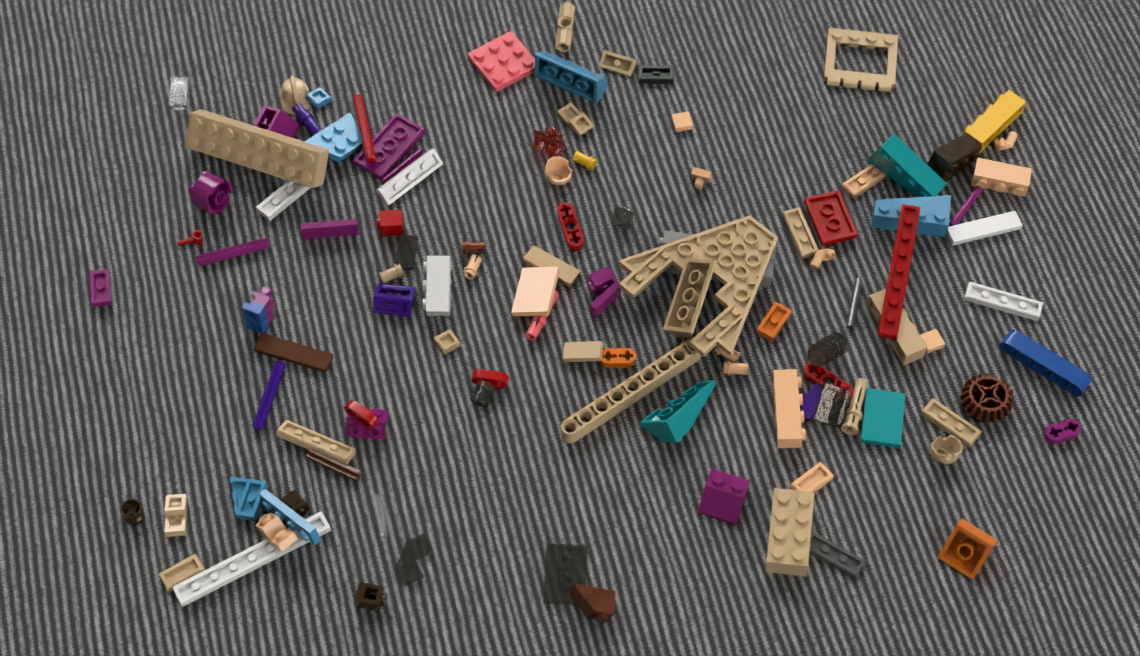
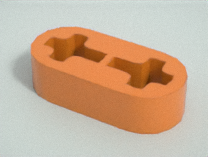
(617, 358)

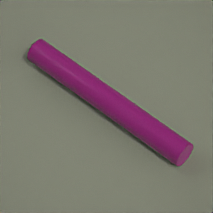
(967, 204)

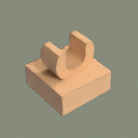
(700, 177)

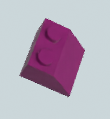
(723, 496)

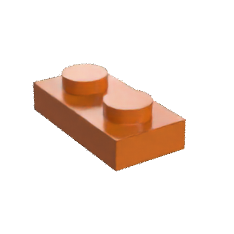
(773, 321)

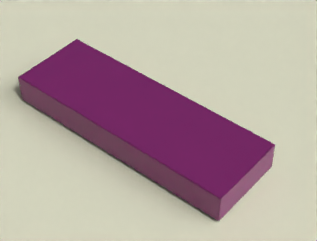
(329, 229)

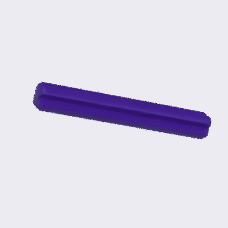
(268, 396)

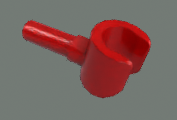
(196, 238)

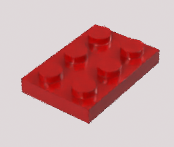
(830, 218)

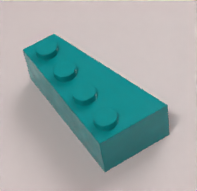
(906, 168)

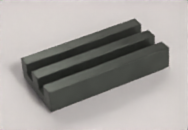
(660, 74)

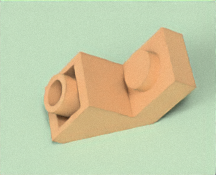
(275, 531)

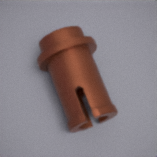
(473, 247)

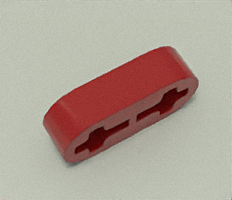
(496, 378)
(361, 414)

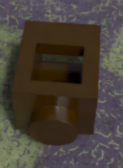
(367, 591)

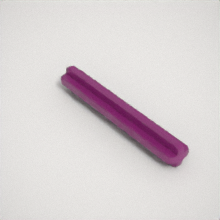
(232, 251)

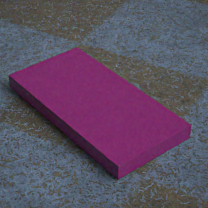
(390, 146)

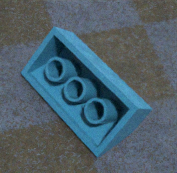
(569, 76)

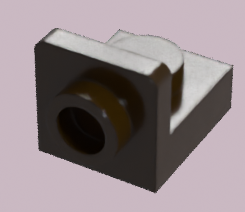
(296, 503)

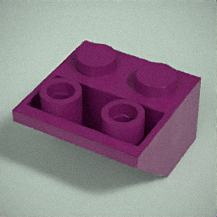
(276, 121)

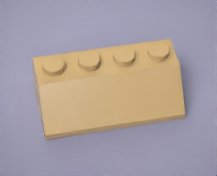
(689, 297)

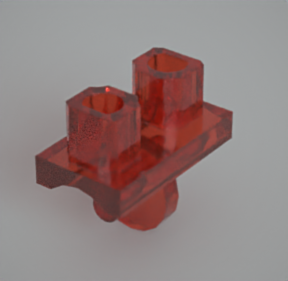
(556, 145)

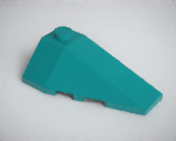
(680, 414)

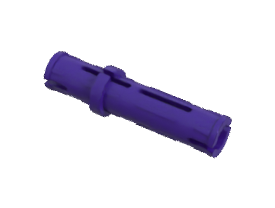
(306, 119)

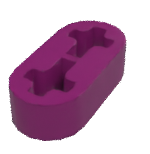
(1063, 434)

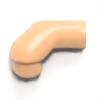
(1008, 143)
(822, 255)

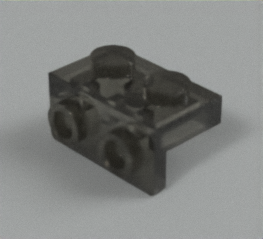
(831, 405)

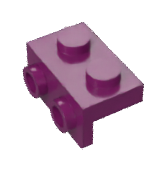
(355, 429)

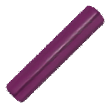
(403, 165)

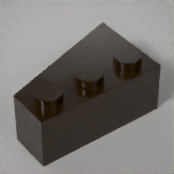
(954, 156)

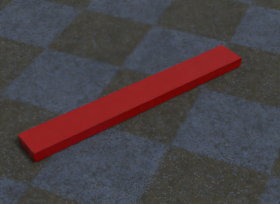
(899, 272)

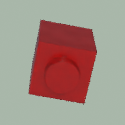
(390, 223)

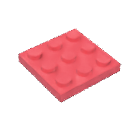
(502, 61)

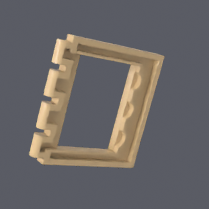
(851, 78)

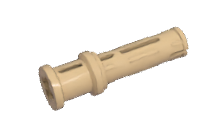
(853, 413)

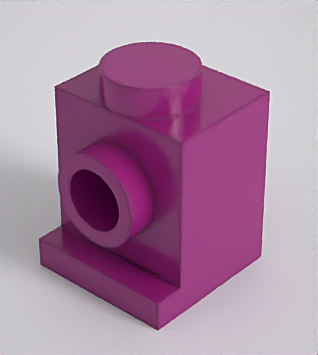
(601, 280)

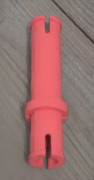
(538, 322)

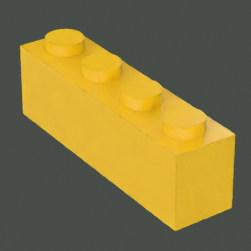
(996, 118)

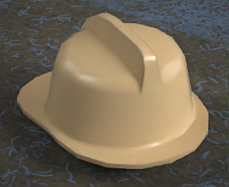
(294, 92)

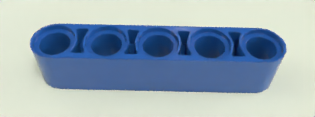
(1045, 362)

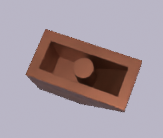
(594, 602)

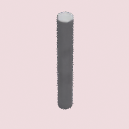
(854, 303)

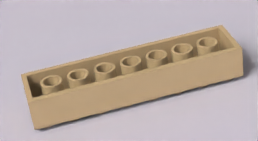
(257, 148)

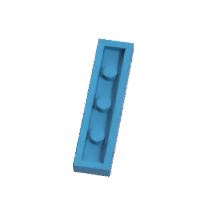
(292, 519)

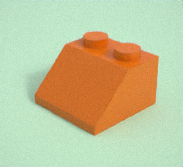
(967, 548)

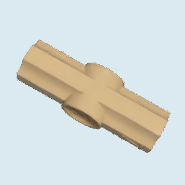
(565, 27)

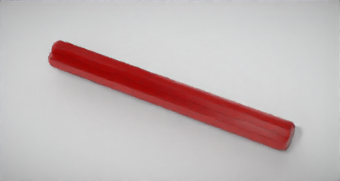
(364, 128)

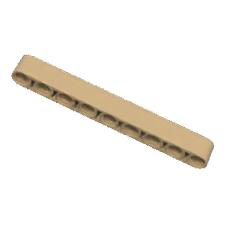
(626, 396)

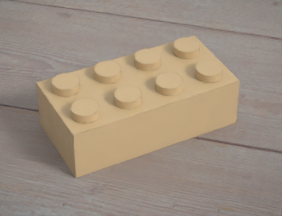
(790, 532)

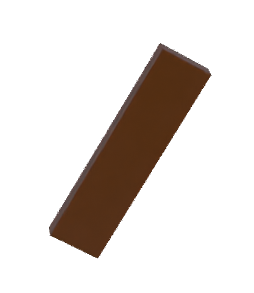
(293, 352)

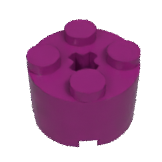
(210, 193)

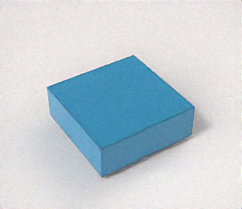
(318, 98)

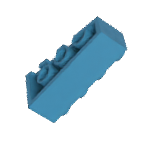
(932, 217)

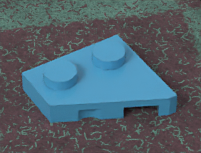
(247, 497)

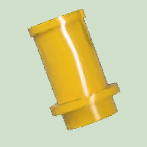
(588, 162)

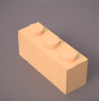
(1001, 177)

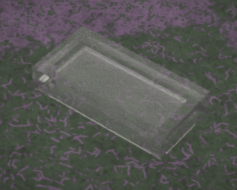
(178, 93)
(380, 516)

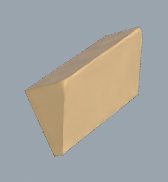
(618, 63)

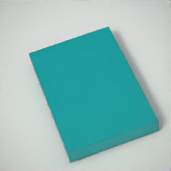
(883, 418)

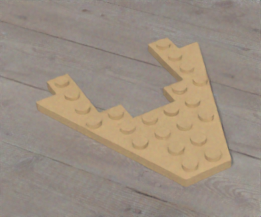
(741, 258)

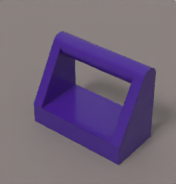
(391, 303)

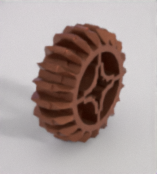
(991, 407)

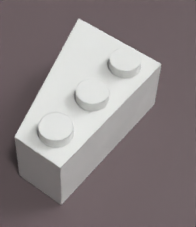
(437, 285)

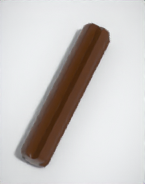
(345, 470)

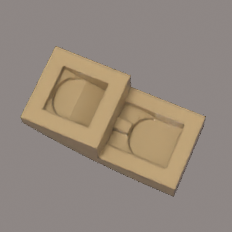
(575, 120)
(176, 515)

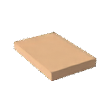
(535, 291)

